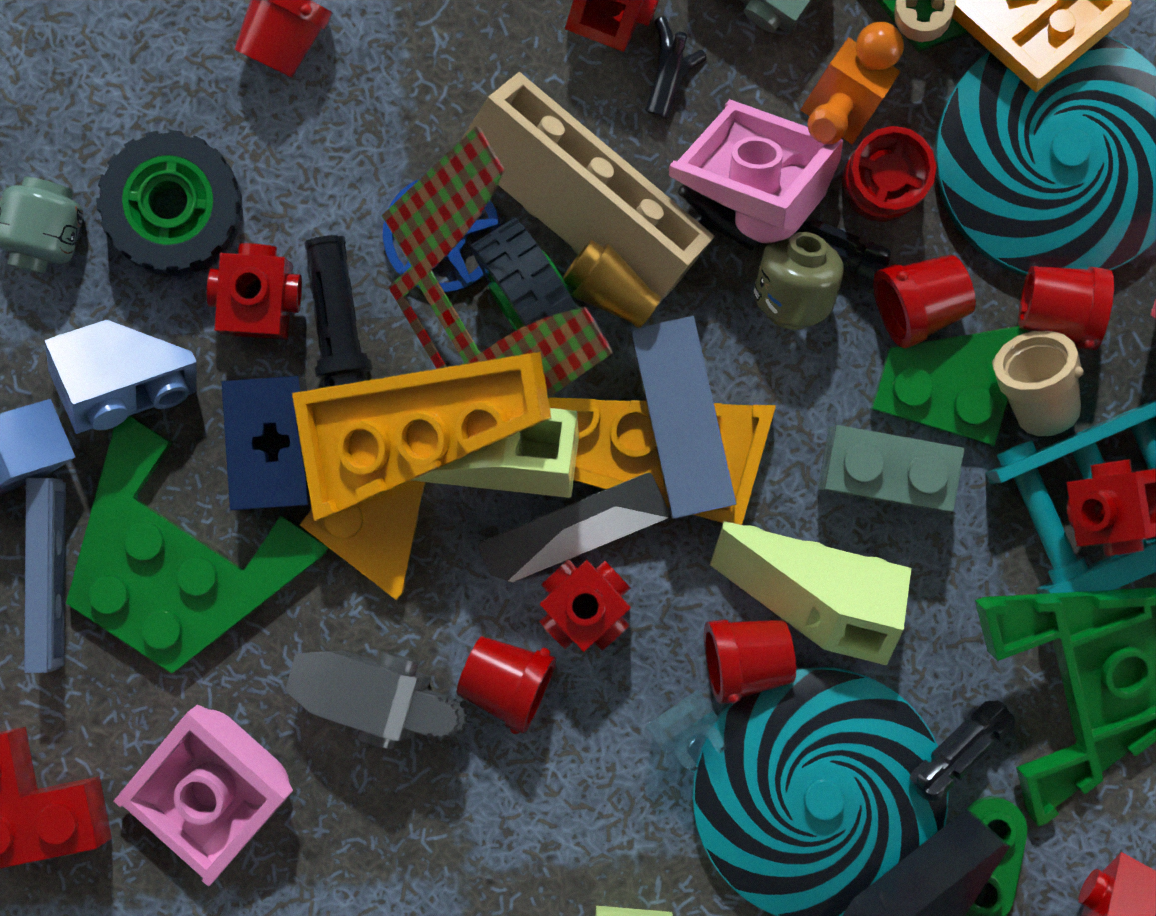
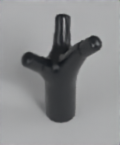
(671, 68)
(715, 216)

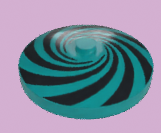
(1053, 170)
(814, 791)

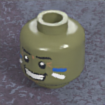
(798, 282)

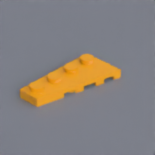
(399, 427)
(620, 445)

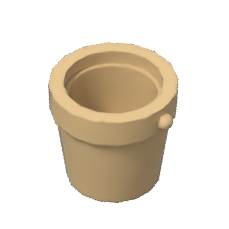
(1041, 381)

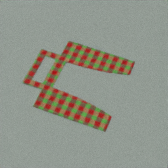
(432, 222)

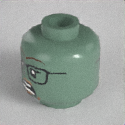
(39, 224)

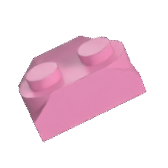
(760, 169)
(206, 790)

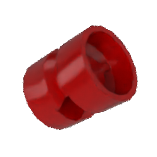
(889, 174)

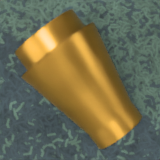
(609, 283)

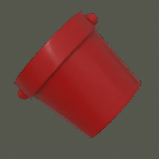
(281, 32)
(923, 297)
(1068, 303)
(748, 657)
(506, 681)

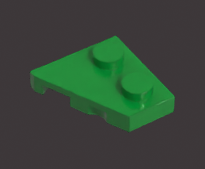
(947, 384)

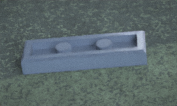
(683, 417)
(45, 575)

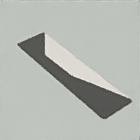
(574, 529)

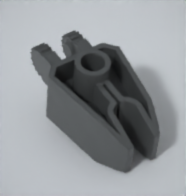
(376, 697)

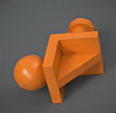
(854, 84)

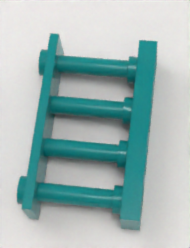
(1068, 571)

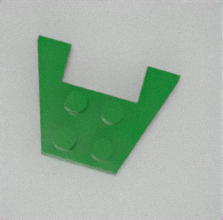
(158, 581)
(1107, 675)

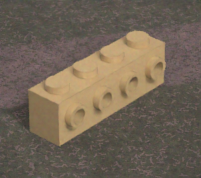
(585, 186)

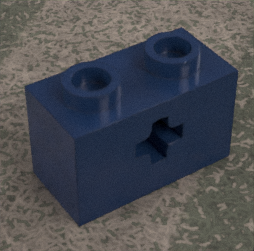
(249, 413)

